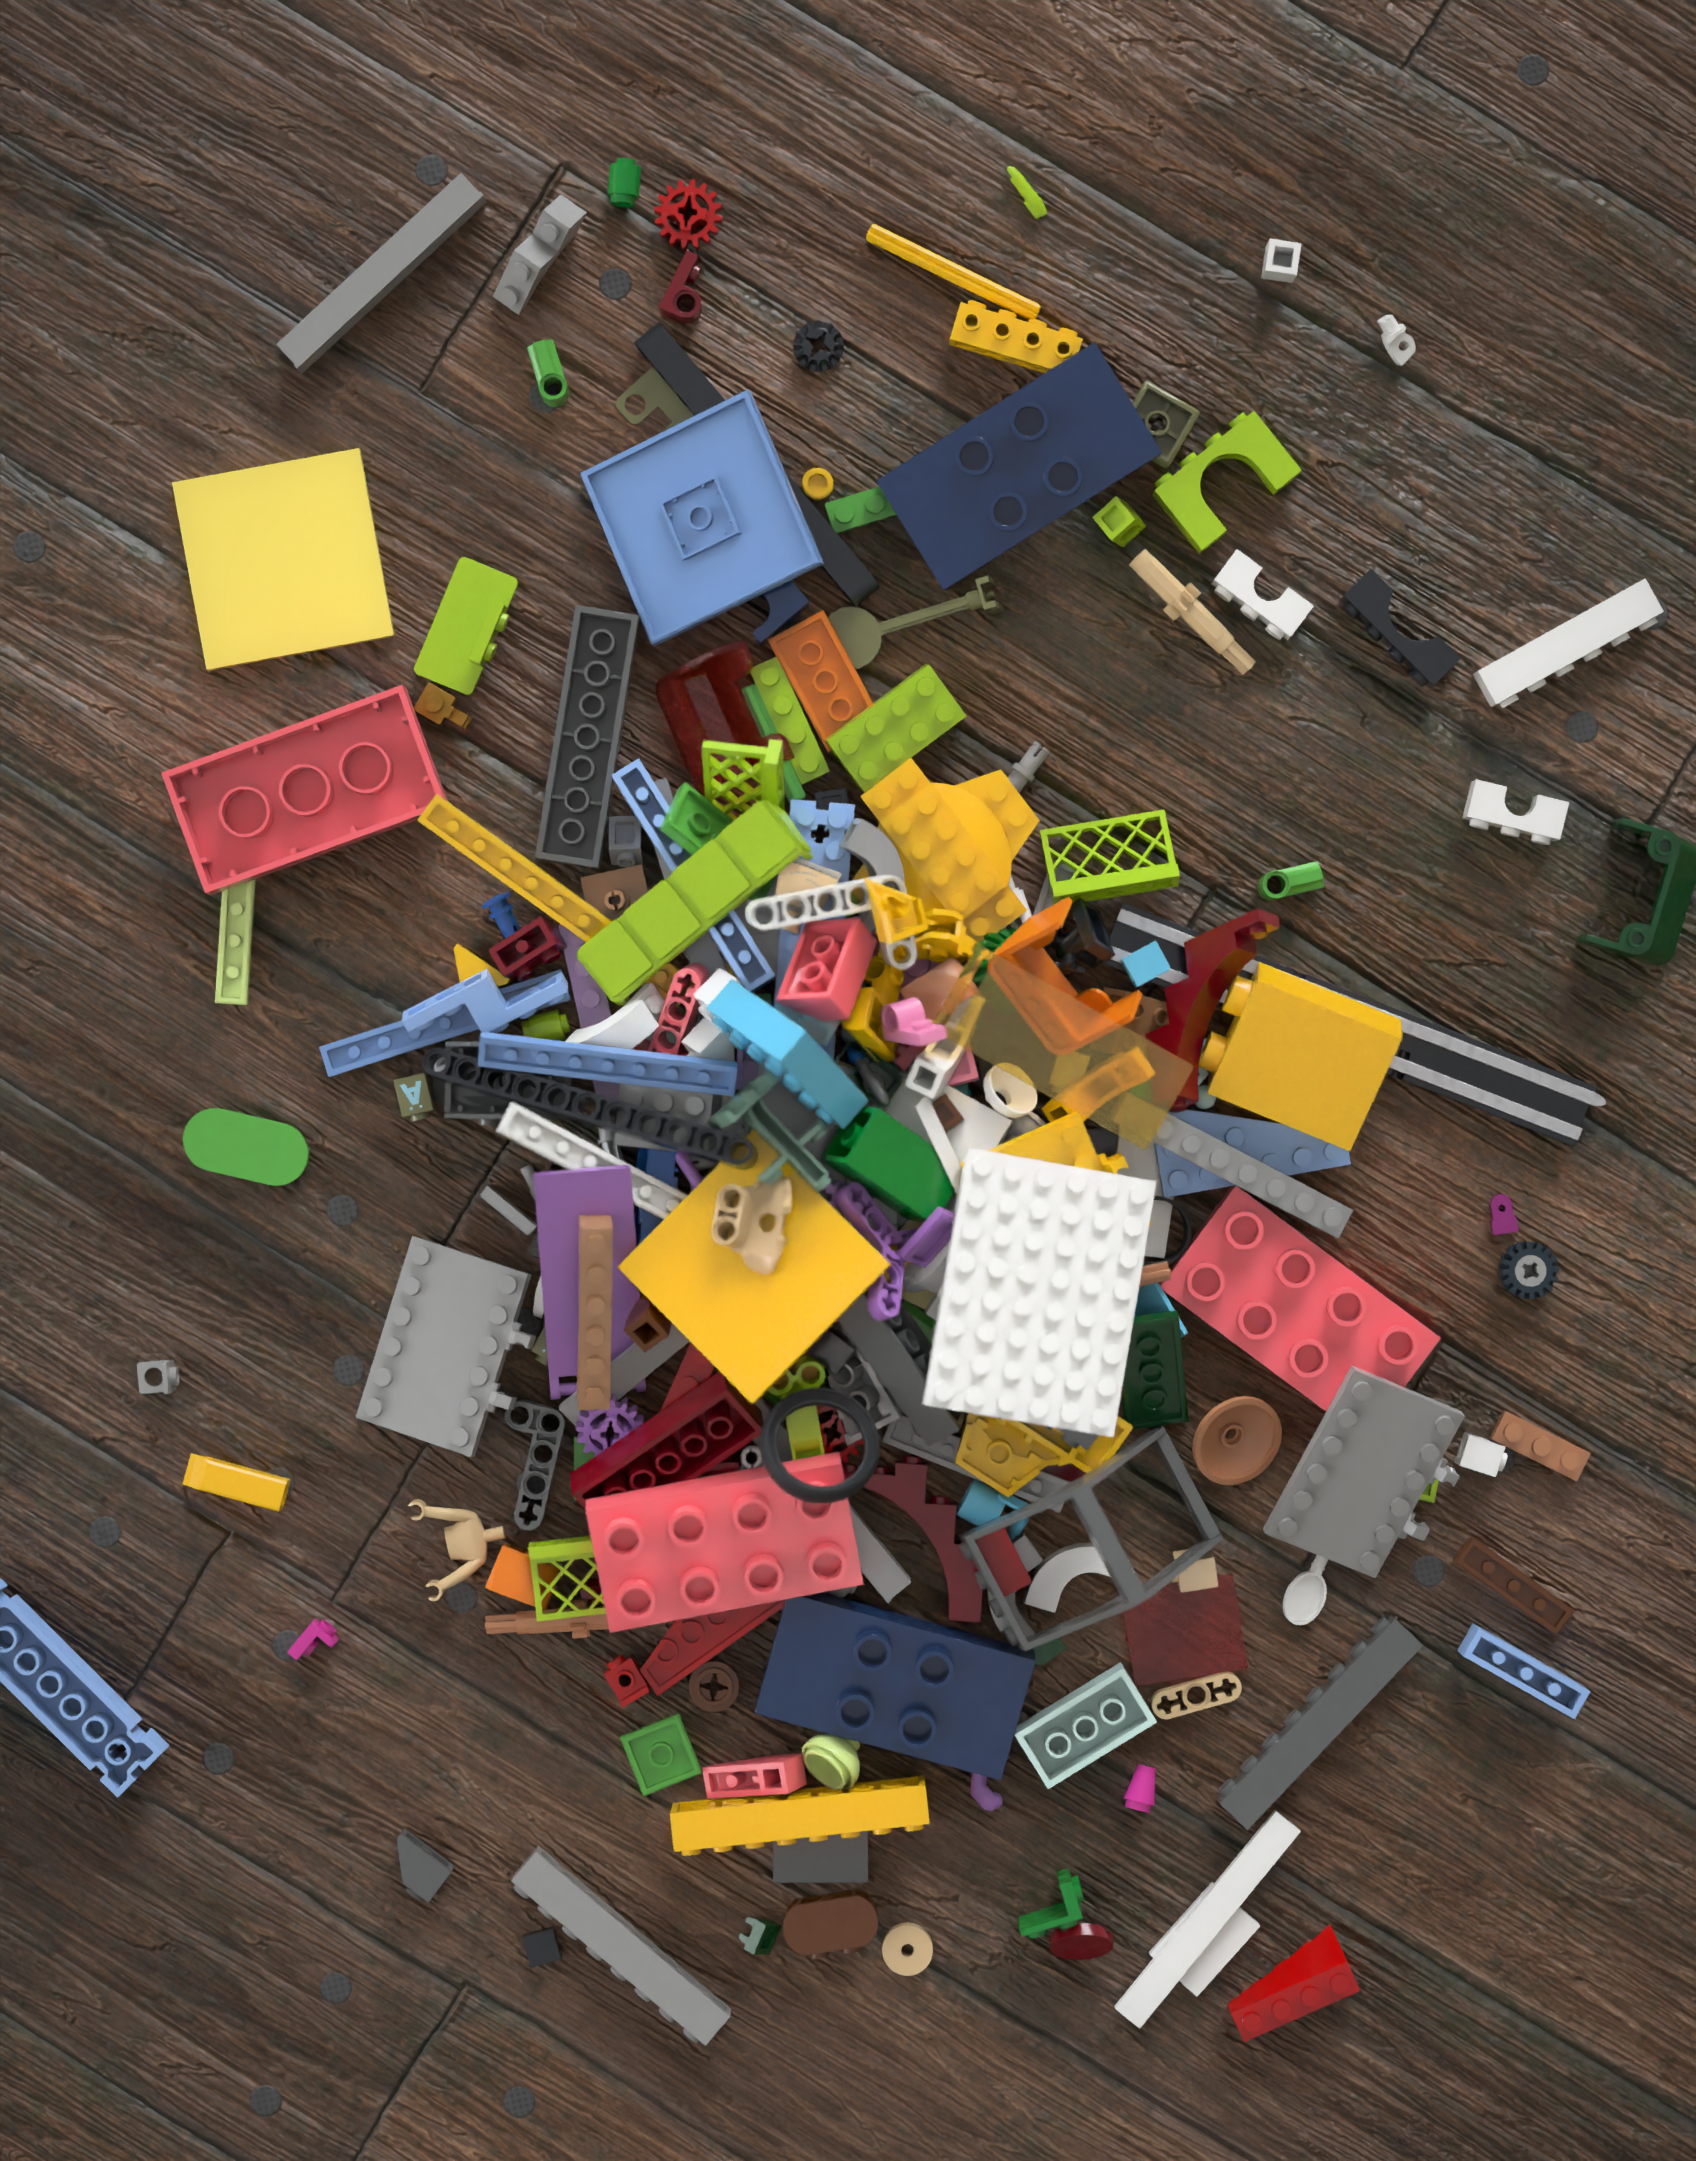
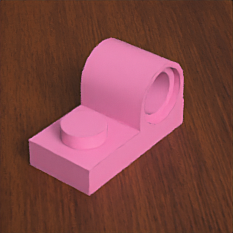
(906, 1024)

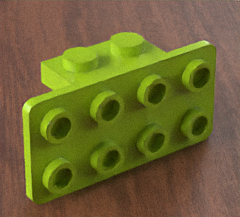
(466, 626)

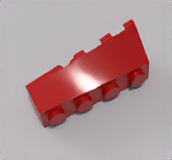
(1296, 1987)

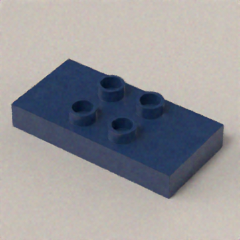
(1019, 466)
(896, 1682)

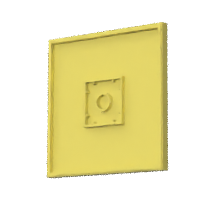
(283, 559)

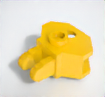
(944, 937)

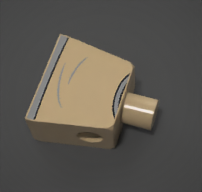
(802, 876)

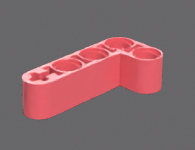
(670, 1018)

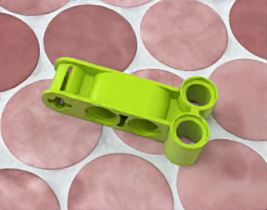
(803, 1423)

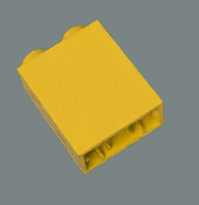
(1300, 1054)

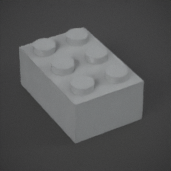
(678, 1103)

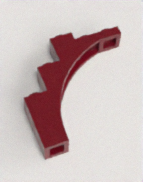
(937, 1519)

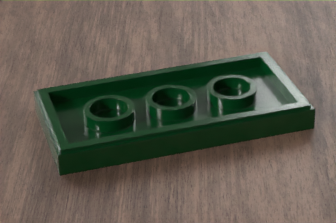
(1154, 1373)

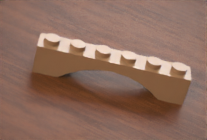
(595, 1312)

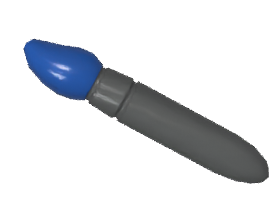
(867, 1075)

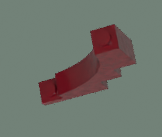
(1212, 965)

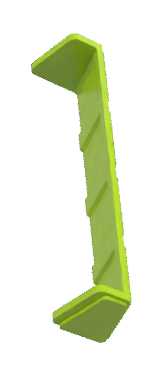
(692, 899)

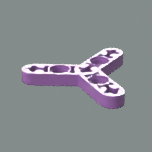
(883, 1297)

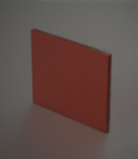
(1185, 1633)

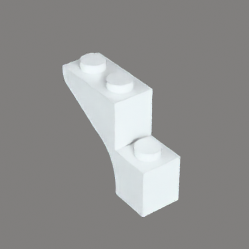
(706, 1038)

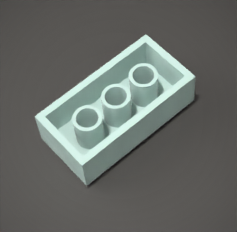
(1084, 1725)

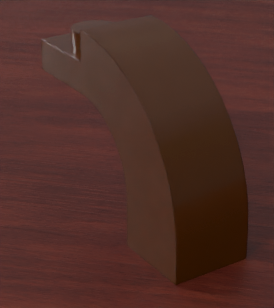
(647, 1324)

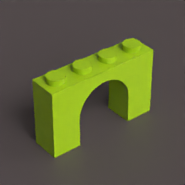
(1246, 441)

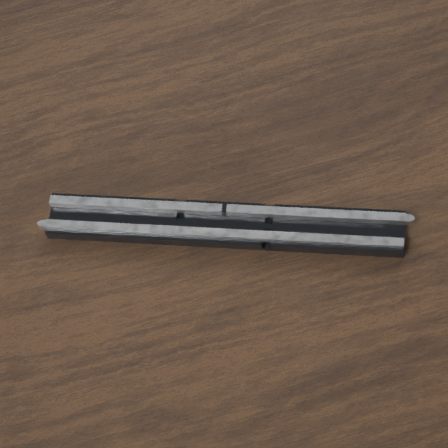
(1427, 1053)

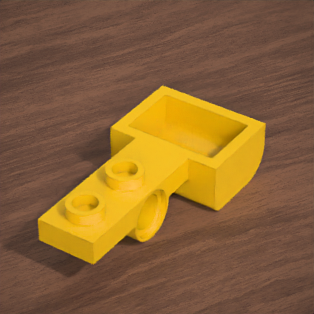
(865, 1018)

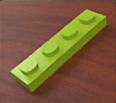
(789, 720)

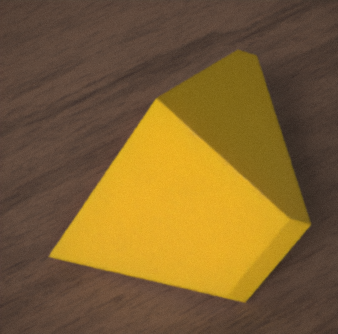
(895, 913)

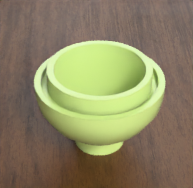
(832, 1760)

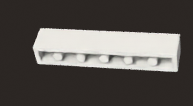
(1567, 643)

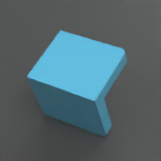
(1145, 964)

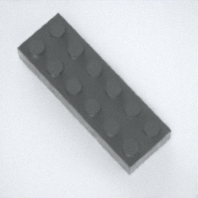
(901, 1363)

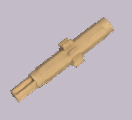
(1183, 603)

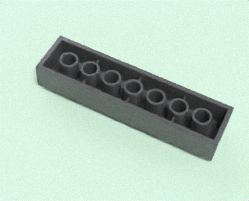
(587, 737)

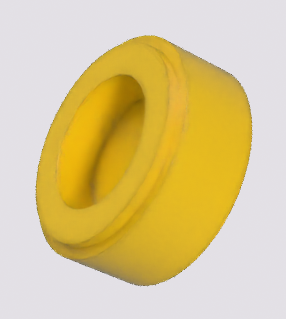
(817, 484)

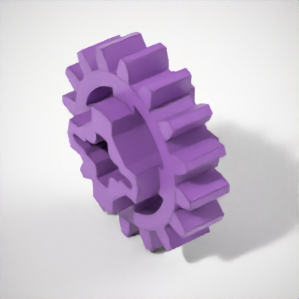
(597, 1429)

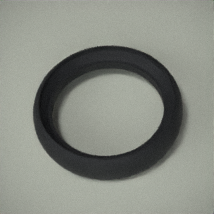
(800, 1489)

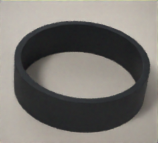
(1187, 1233)

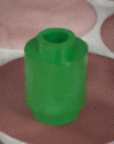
(624, 182)

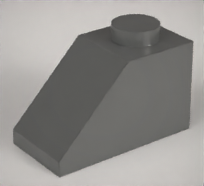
(421, 1866)

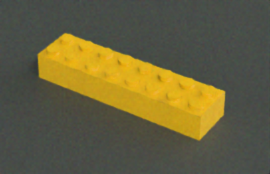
(800, 1814)

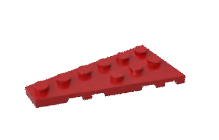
(697, 1640)

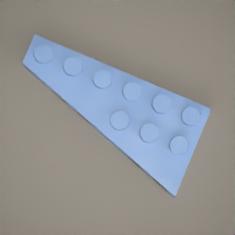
(1265, 1141)

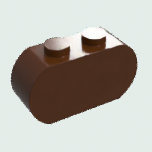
(830, 1923)

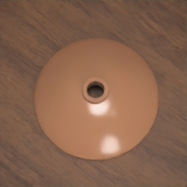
(1242, 1451)

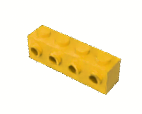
(1012, 339)

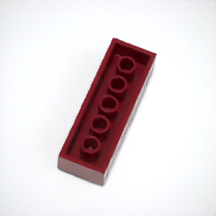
(674, 1443)

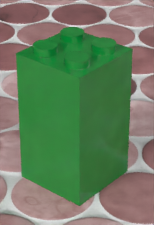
(890, 1164)

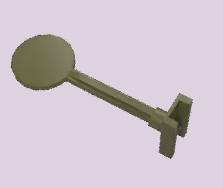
(863, 634)

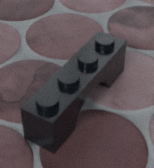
(1370, 603)

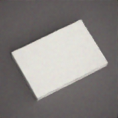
(1218, 1952)

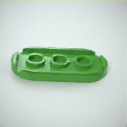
(246, 1146)

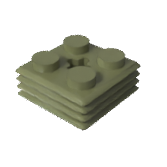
(1175, 415)

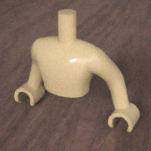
(464, 1541)

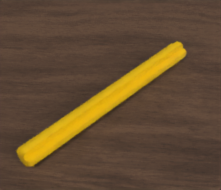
(952, 272)

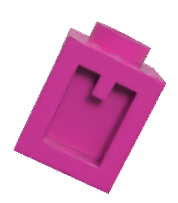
(307, 1643)

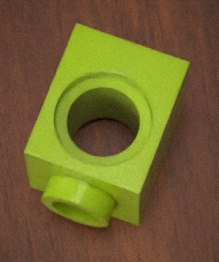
(1119, 521)

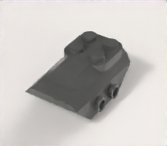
(473, 1105)

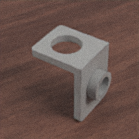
(169, 1375)

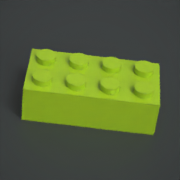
(895, 728)

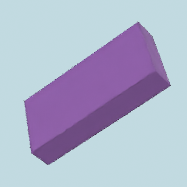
(929, 1238)

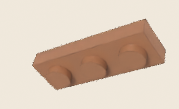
(1540, 1445)

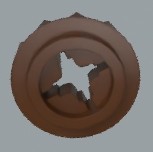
(702, 1695)

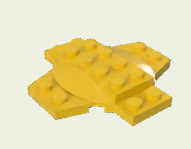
(954, 843)
(1014, 1452)

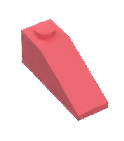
(755, 1776)

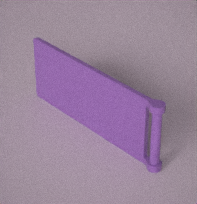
(559, 1202)

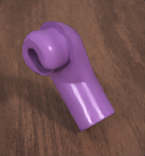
(983, 1795)

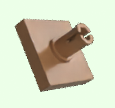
(615, 890)

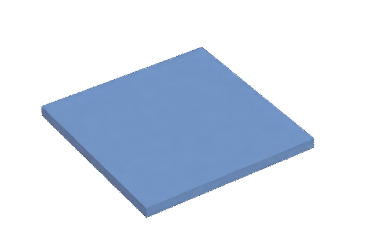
(701, 518)

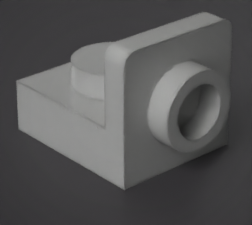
(625, 841)

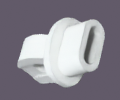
(1392, 336)

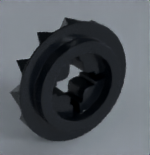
(822, 360)

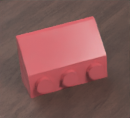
(827, 968)

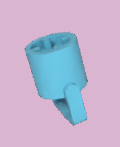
(984, 1503)

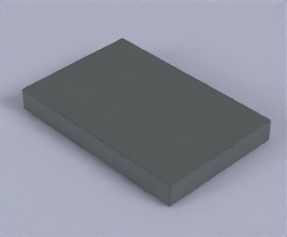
(822, 1861)

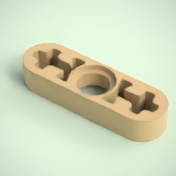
(1184, 1687)

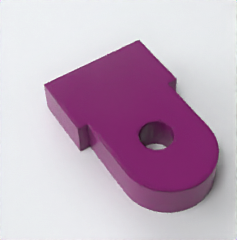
(1503, 1221)

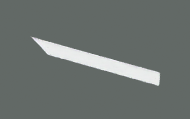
(940, 1142)

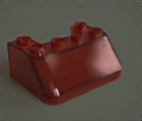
(708, 705)

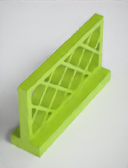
(767, 772)
(1121, 881)
(563, 1550)

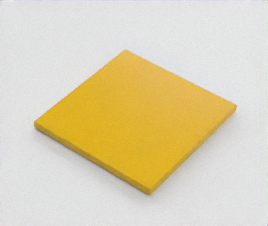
(744, 1319)

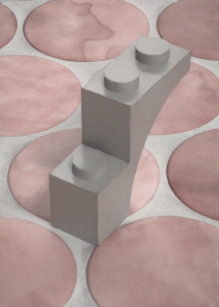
(537, 253)

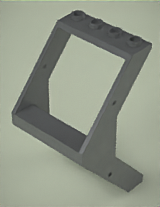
(1103, 1538)

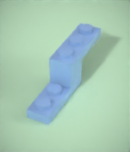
(485, 1002)

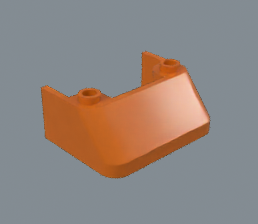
(1027, 952)

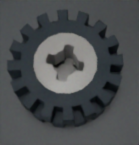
(1518, 1263)

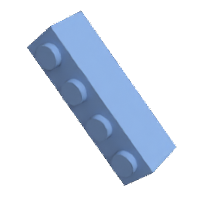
(1523, 1671)

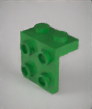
(1062, 1915)

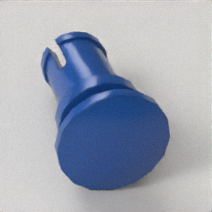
(502, 914)

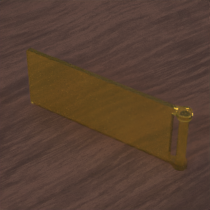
(1065, 1048)

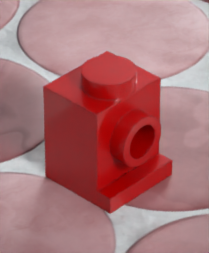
(628, 1666)

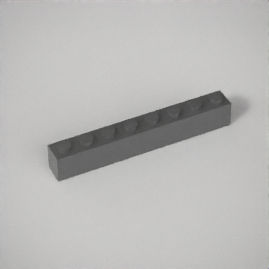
(1319, 1721)

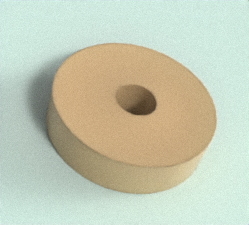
(905, 1934)

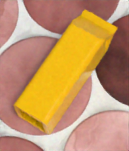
(236, 1482)

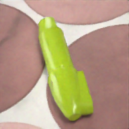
(1032, 200)

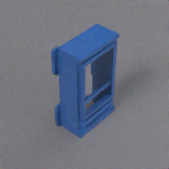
(660, 1166)

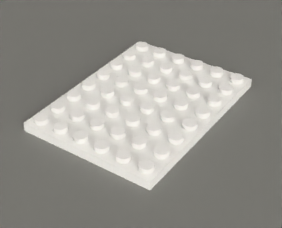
(1039, 1292)

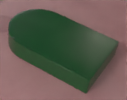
(1048, 1651)

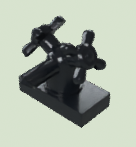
(1084, 942)

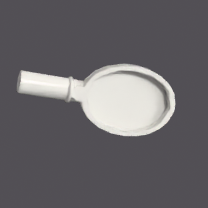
(1306, 1594)

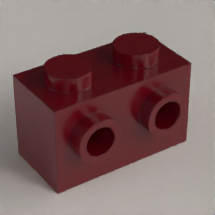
(528, 948)

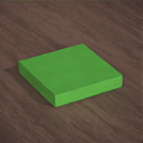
(661, 1754)

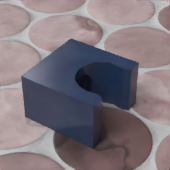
(785, 605)

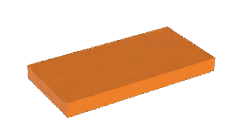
(821, 674)

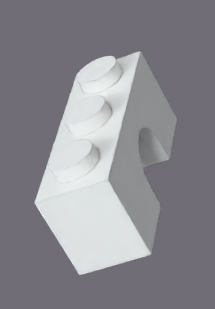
(1280, 615)
(1487, 807)

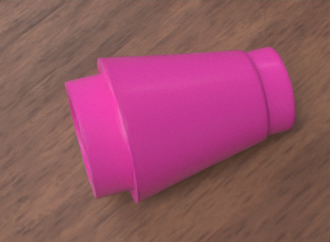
(1141, 1789)

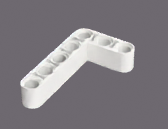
(840, 906)

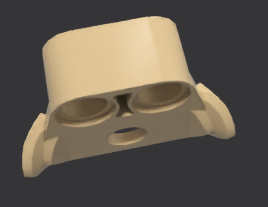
(758, 1248)

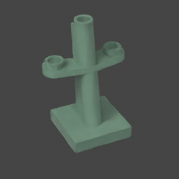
(750, 1106)

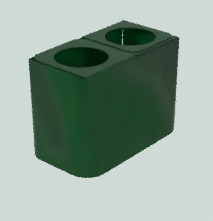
(892, 1076)

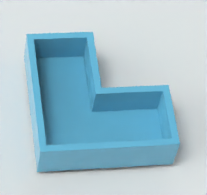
(787, 1053)

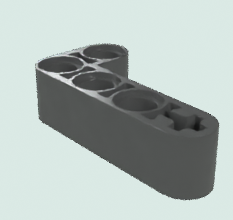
(534, 1465)

